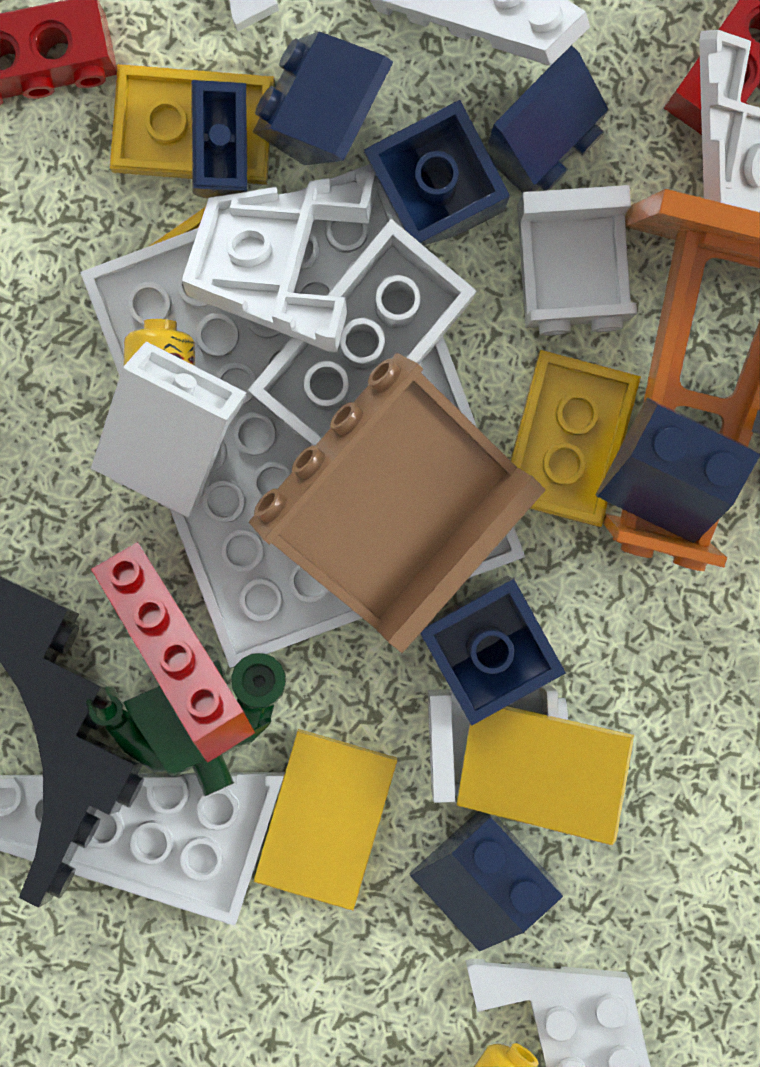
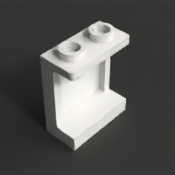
(575, 259)
(165, 428)
(450, 732)

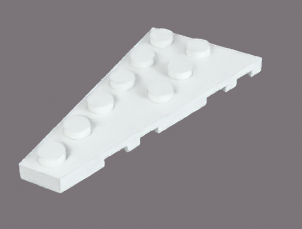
(167, 844)

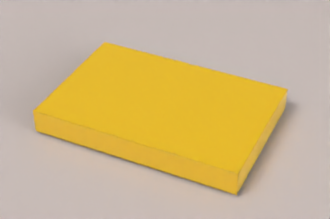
(156, 121)
(573, 432)
(547, 773)
(325, 819)

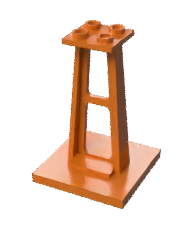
(700, 232)

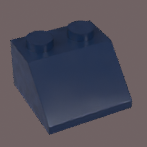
(320, 98)
(548, 124)
(438, 176)
(676, 472)
(491, 649)
(487, 882)

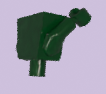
(159, 740)

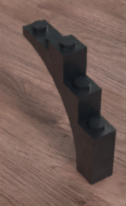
(77, 769)

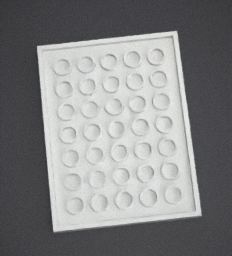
(251, 587)

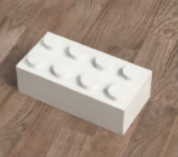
(395, 303)

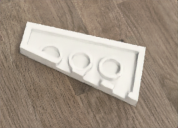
(521, 27)

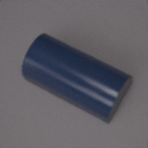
(218, 138)

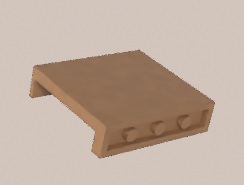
(396, 502)

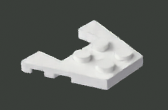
(728, 125)
(254, 249)
(578, 1012)

